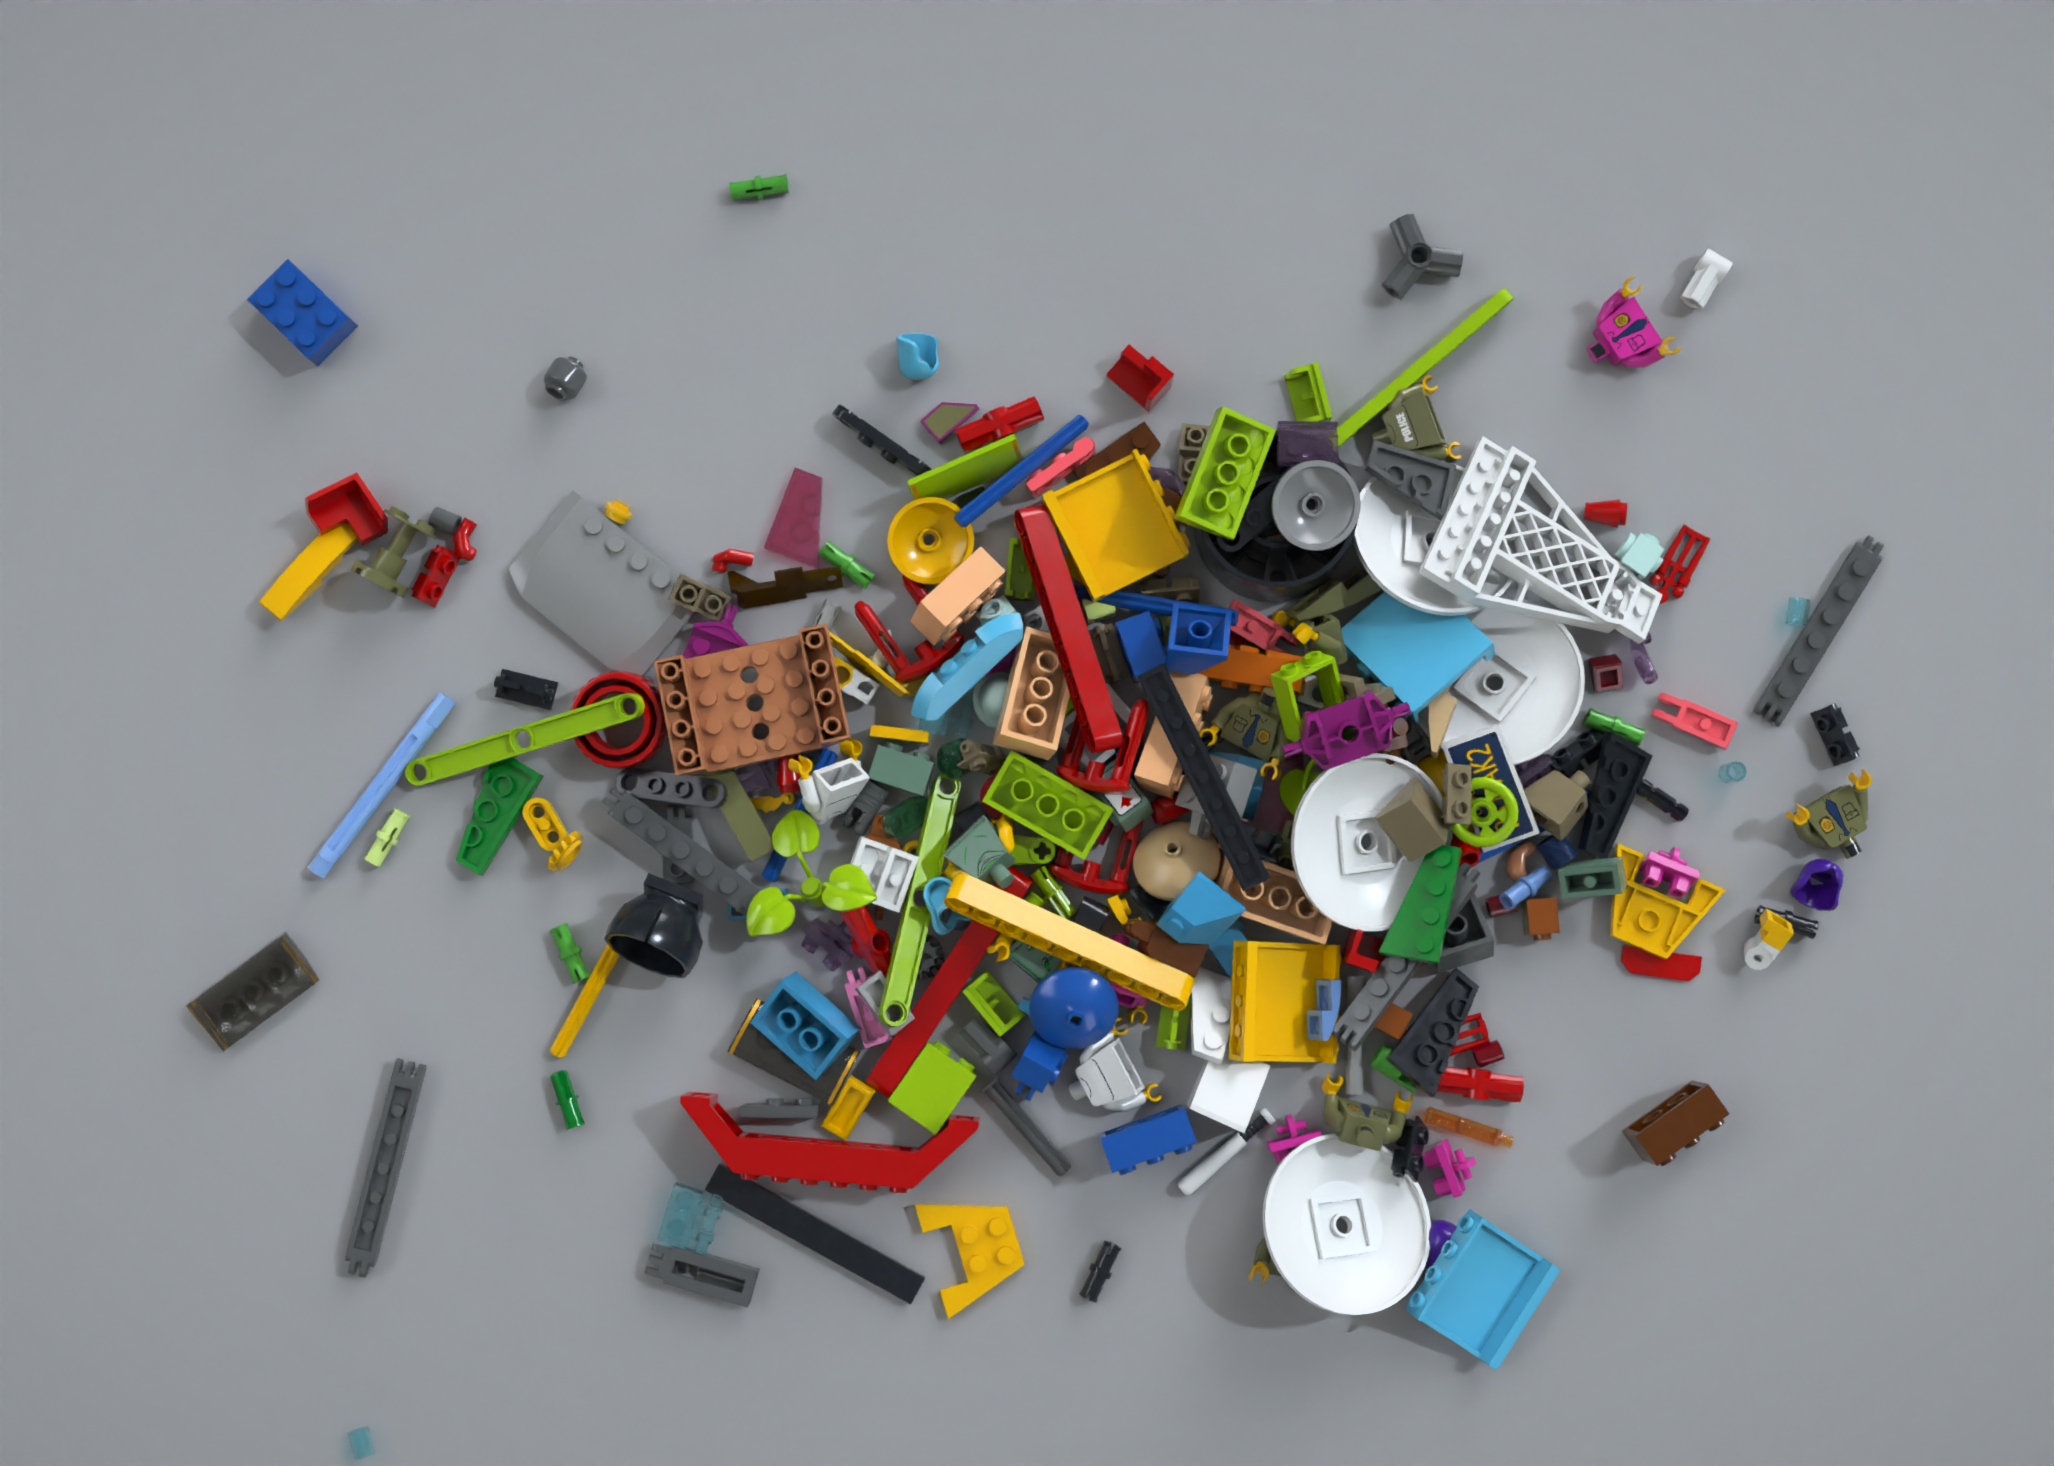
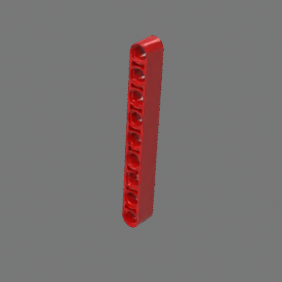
(1068, 629)
(938, 998)

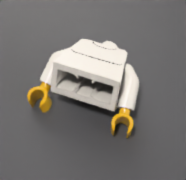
(833, 787)
(1110, 1077)

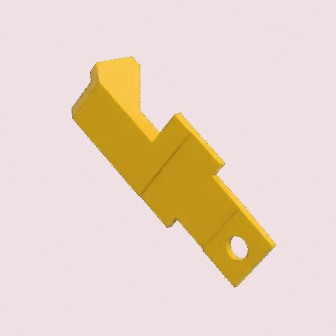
(869, 668)

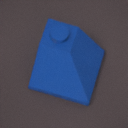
(1197, 638)

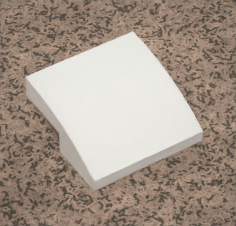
(887, 871)

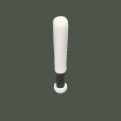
(1222, 1155)

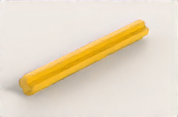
(584, 1002)

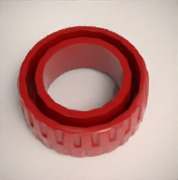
(654, 727)

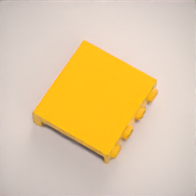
(1116, 526)
(1270, 1000)

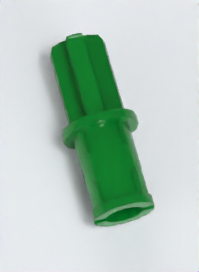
(567, 1099)

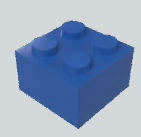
(1141, 643)

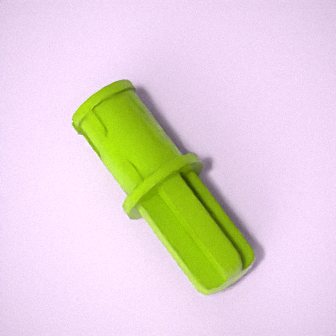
(1053, 892)

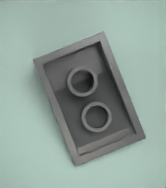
(1466, 938)

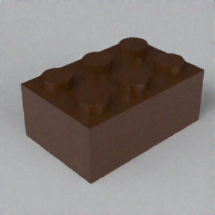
(1676, 1123)

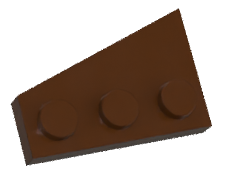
(1139, 437)

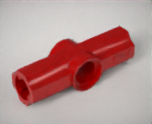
(999, 424)
(868, 940)
(1481, 1084)

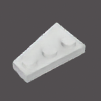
(1210, 1015)

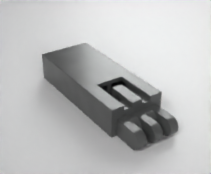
(714, 1278)

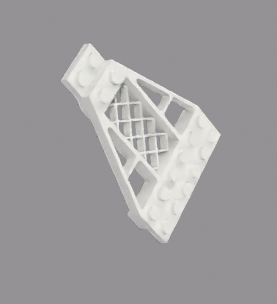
(1474, 540)

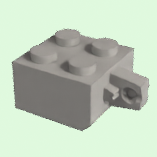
(1238, 782)

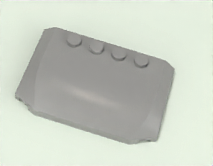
(600, 587)

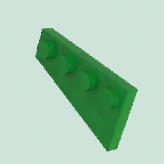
(497, 809)
(1425, 911)

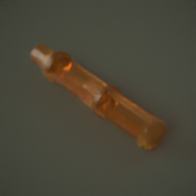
(1466, 1127)

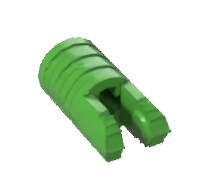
(1380, 1063)

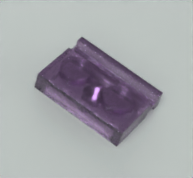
(1306, 441)

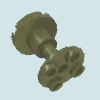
(389, 562)

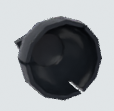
(659, 928)

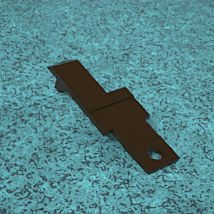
(787, 586)

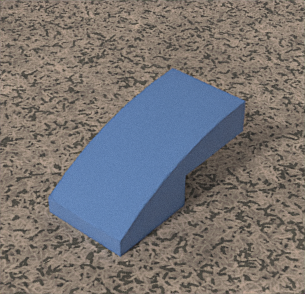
(1323, 1019)

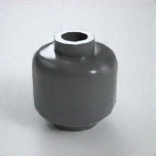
(565, 378)

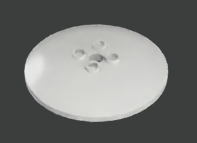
(1394, 545)
(1539, 689)
(1334, 870)
(1384, 1216)

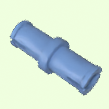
(1526, 887)

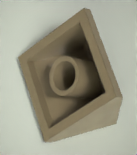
(1413, 821)

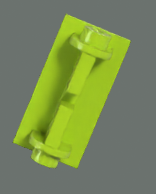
(1173, 1028)

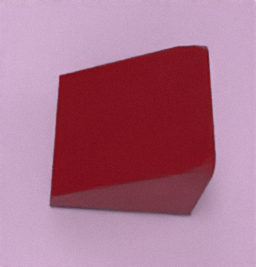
(1606, 673)

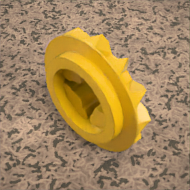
(566, 852)

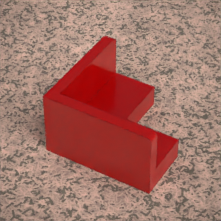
(1141, 378)
(348, 503)
(1362, 951)

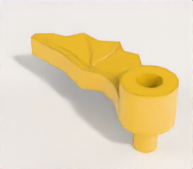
(771, 803)

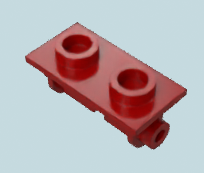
(441, 565)

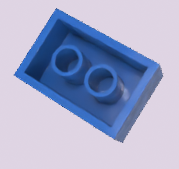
(302, 312)
(1148, 1139)

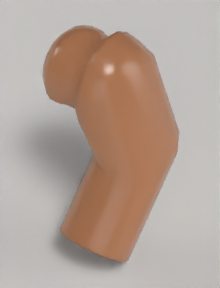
(1516, 859)

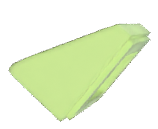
(1097, 611)

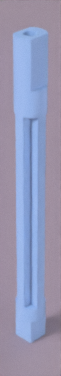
(381, 784)

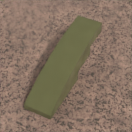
(1334, 595)
(742, 815)

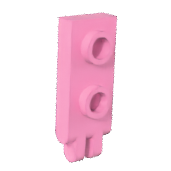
(872, 1031)

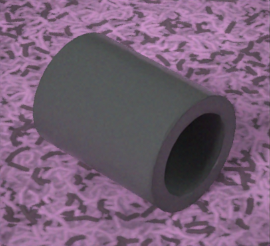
(445, 520)

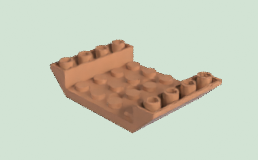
(710, 712)

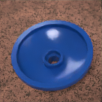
(1071, 994)

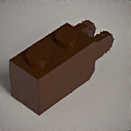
(1162, 947)

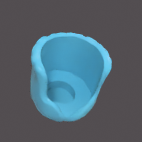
(910, 349)

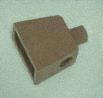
(1558, 801)

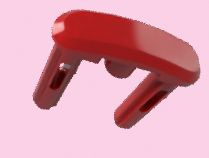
(930, 659)
(1092, 779)
(1088, 878)

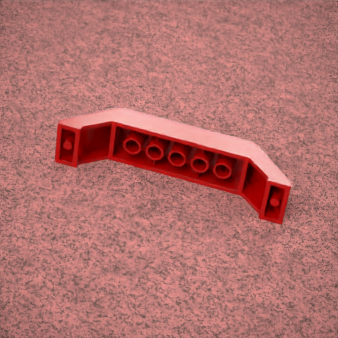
(823, 1159)

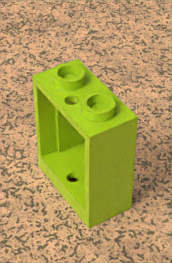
(1282, 684)

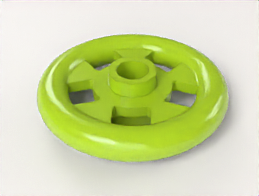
(1507, 815)

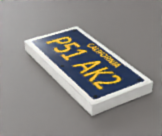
(1491, 759)

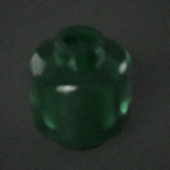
(948, 757)

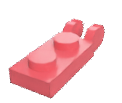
(1061, 467)
(1259, 629)
(1697, 721)

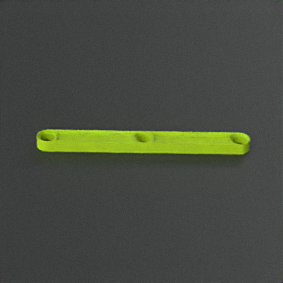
(1424, 365)
(541, 734)
(915, 919)

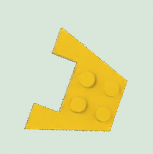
(1651, 918)
(984, 1243)

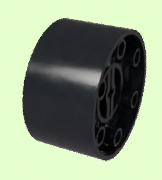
(1275, 555)

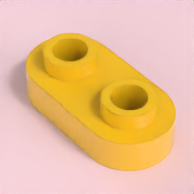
(545, 825)

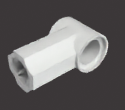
(1708, 274)

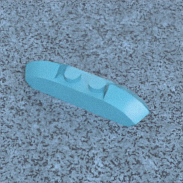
(964, 670)

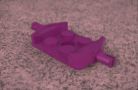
(714, 636)
(1323, 730)

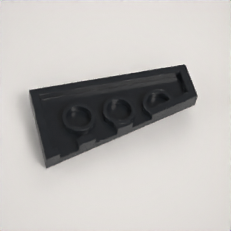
(1612, 793)
(1429, 1040)

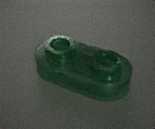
(901, 819)

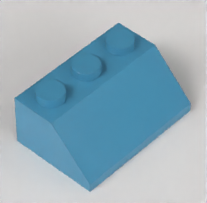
(805, 1025)

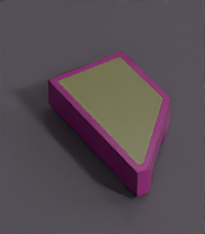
(946, 418)

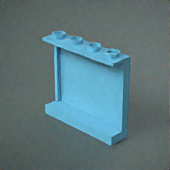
(1413, 650)
(1482, 1289)

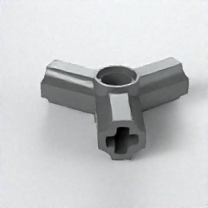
(1410, 241)

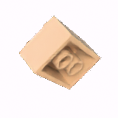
(958, 597)

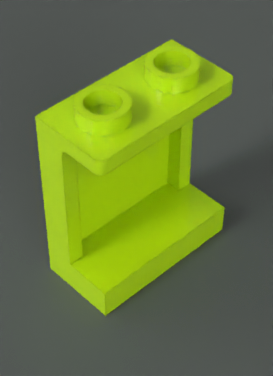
(933, 1086)

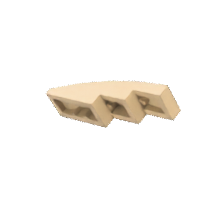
(1440, 715)

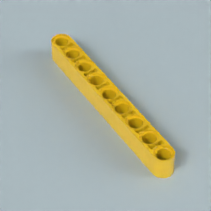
(1069, 941)

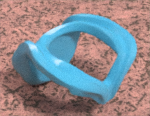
(934, 896)

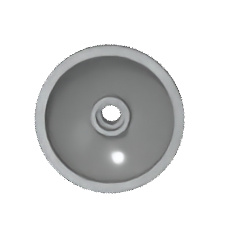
(1334, 510)

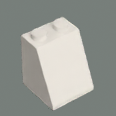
(1228, 1090)

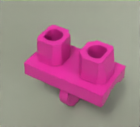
(1670, 869)
(1282, 1146)
(1452, 1181)

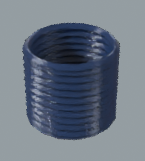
(1556, 852)

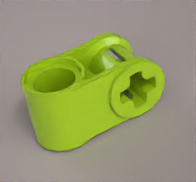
(1025, 850)

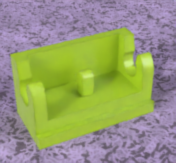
(1308, 394)
(1018, 578)
(993, 1003)

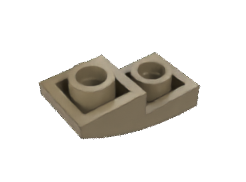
(1190, 445)
(699, 597)

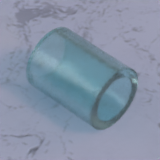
(1797, 612)
(1739, 768)
(361, 1442)

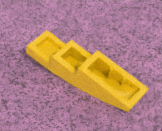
(308, 571)

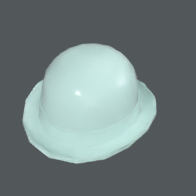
(989, 696)

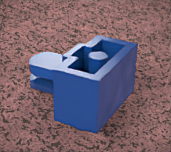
(1038, 1065)

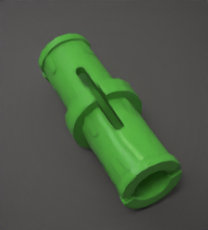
(759, 187)
(848, 565)
(1607, 723)
(570, 953)

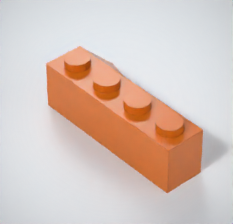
(1252, 669)

